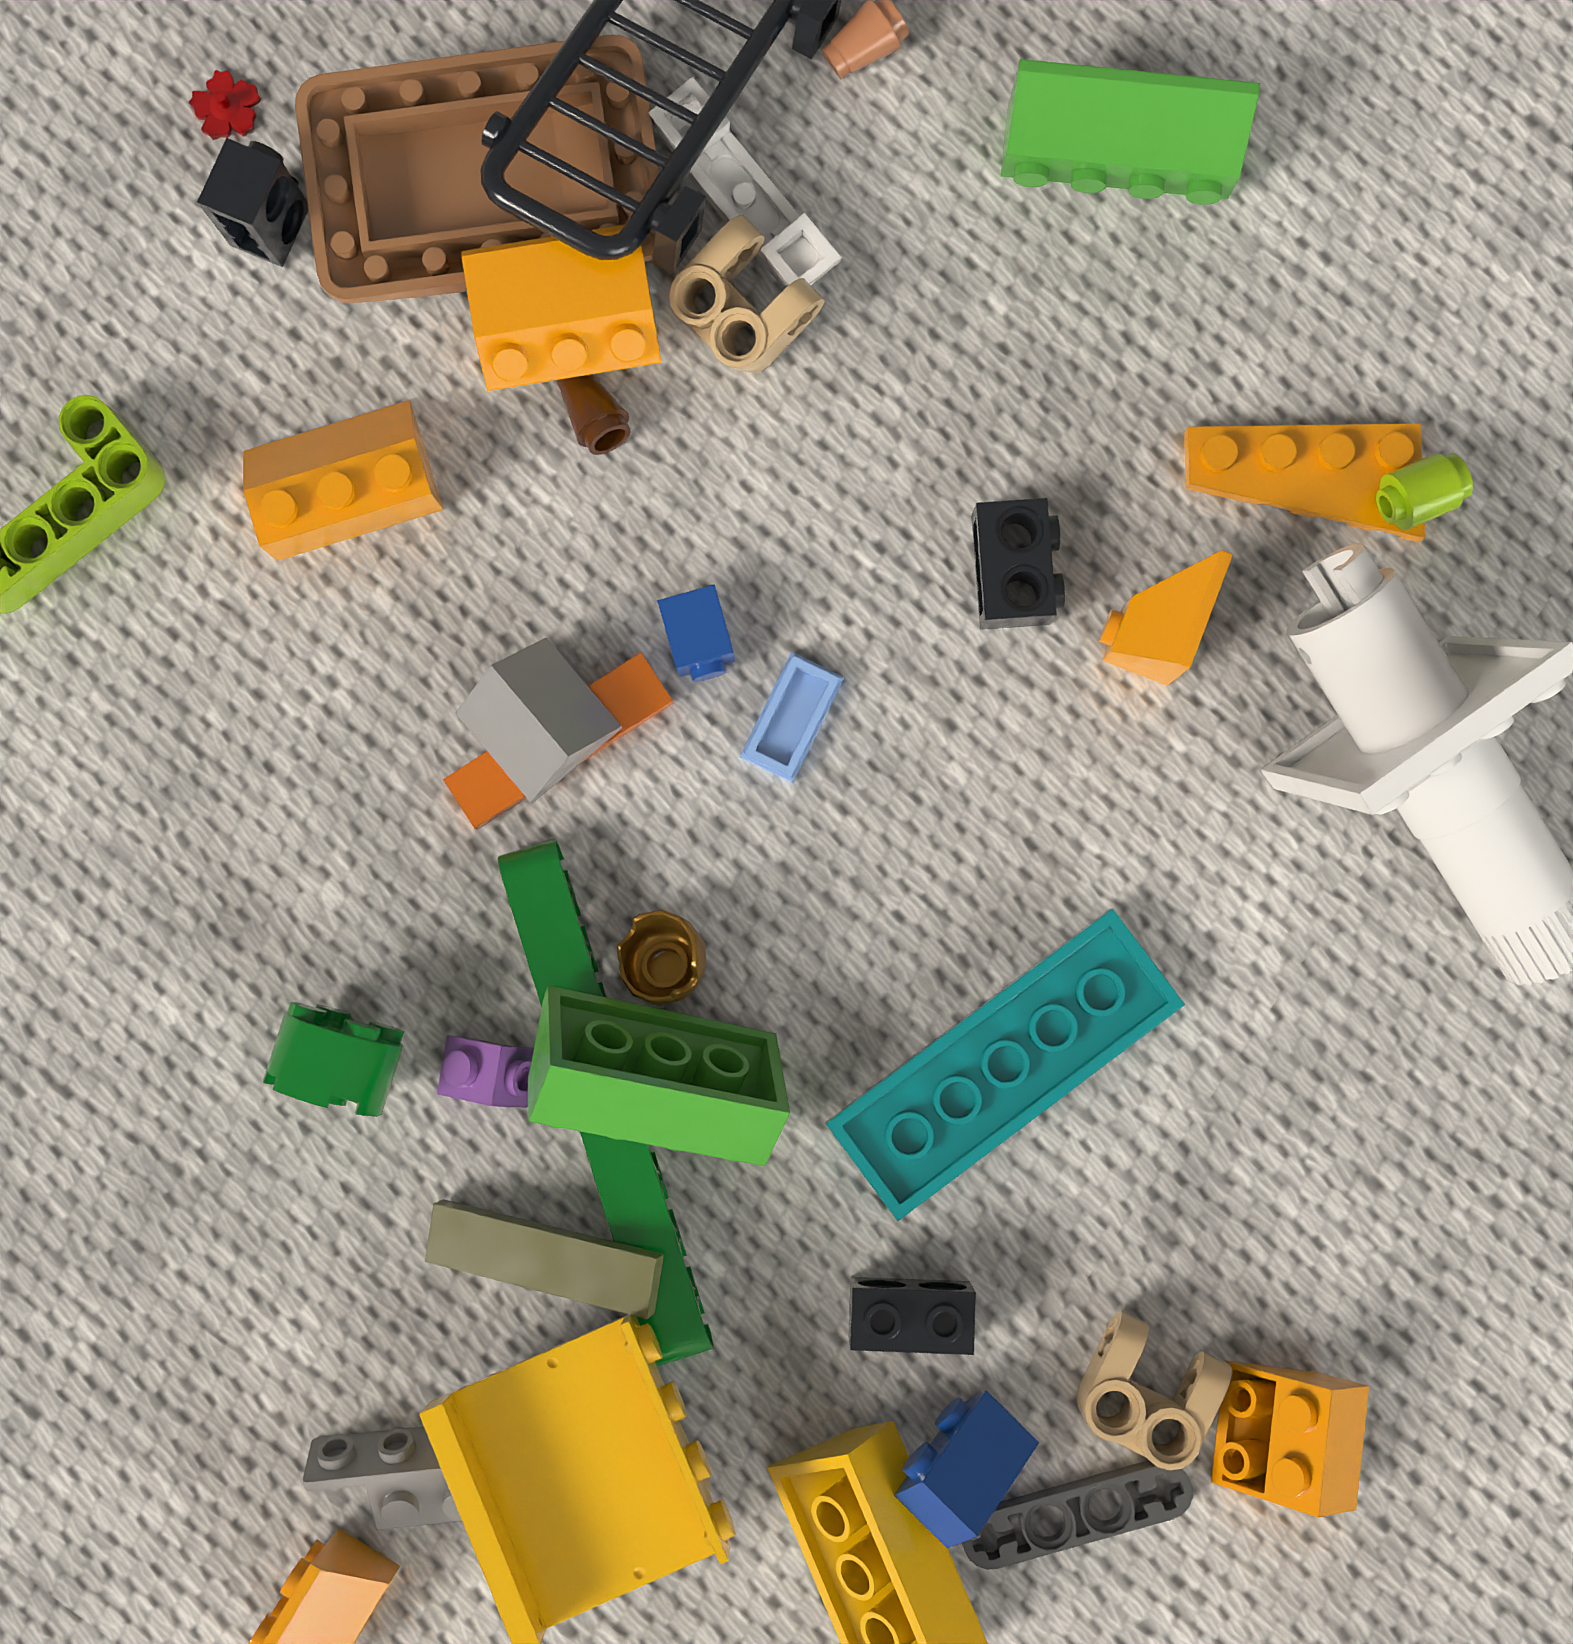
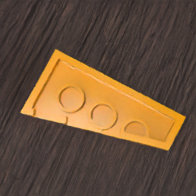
(1304, 468)

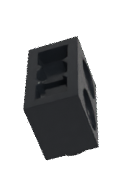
(254, 200)
(1001, 564)
(912, 1315)

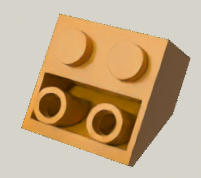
(1291, 1438)
(328, 1594)

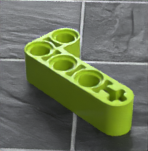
(57, 509)

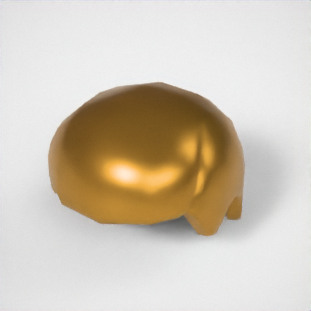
(671, 974)

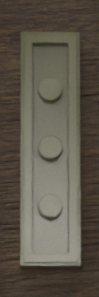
(544, 1258)

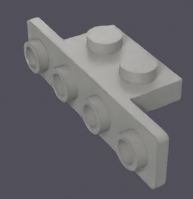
(395, 1467)

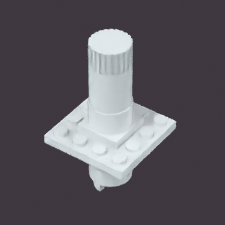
(1422, 739)

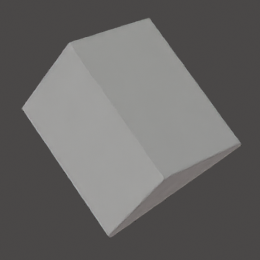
(536, 717)

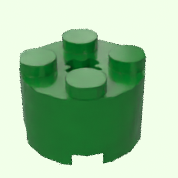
(333, 1059)

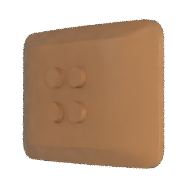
(401, 155)

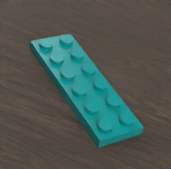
(1004, 1064)

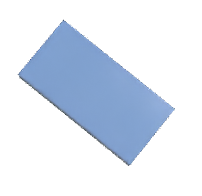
(791, 717)

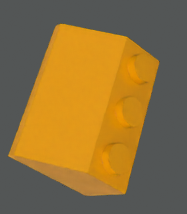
(557, 312)
(339, 481)

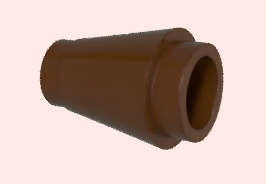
(594, 414)

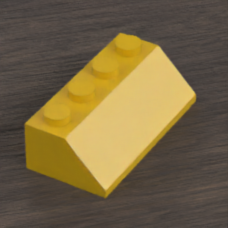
(866, 1551)

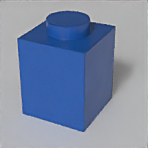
(697, 633)

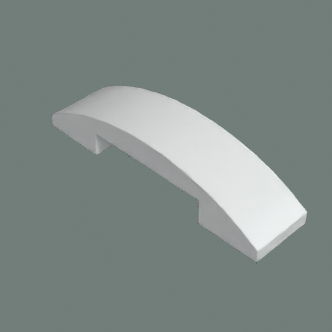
(740, 187)

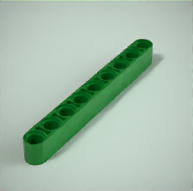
(622, 1169)

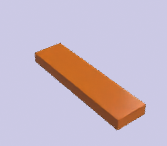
(628, 693)

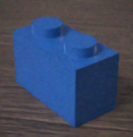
(965, 1468)

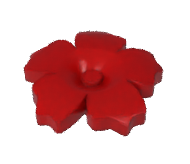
(225, 106)

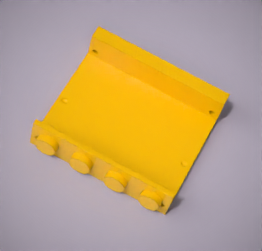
(576, 1477)

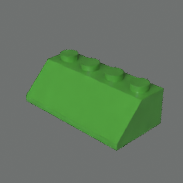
(1127, 130)
(656, 1077)

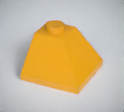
(1165, 623)

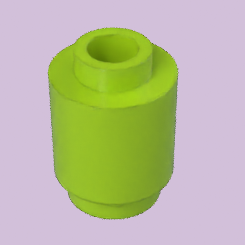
(1424, 490)

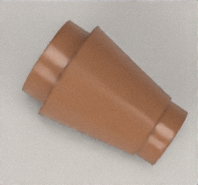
(866, 37)

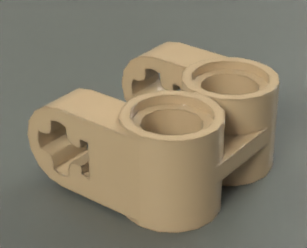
(718, 265)
(1193, 1404)

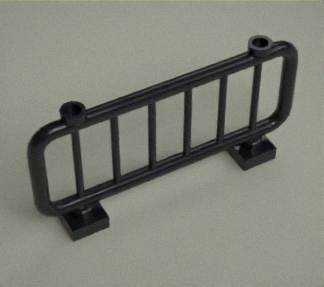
(672, 225)

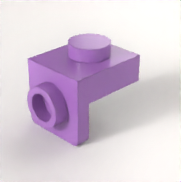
(485, 1072)

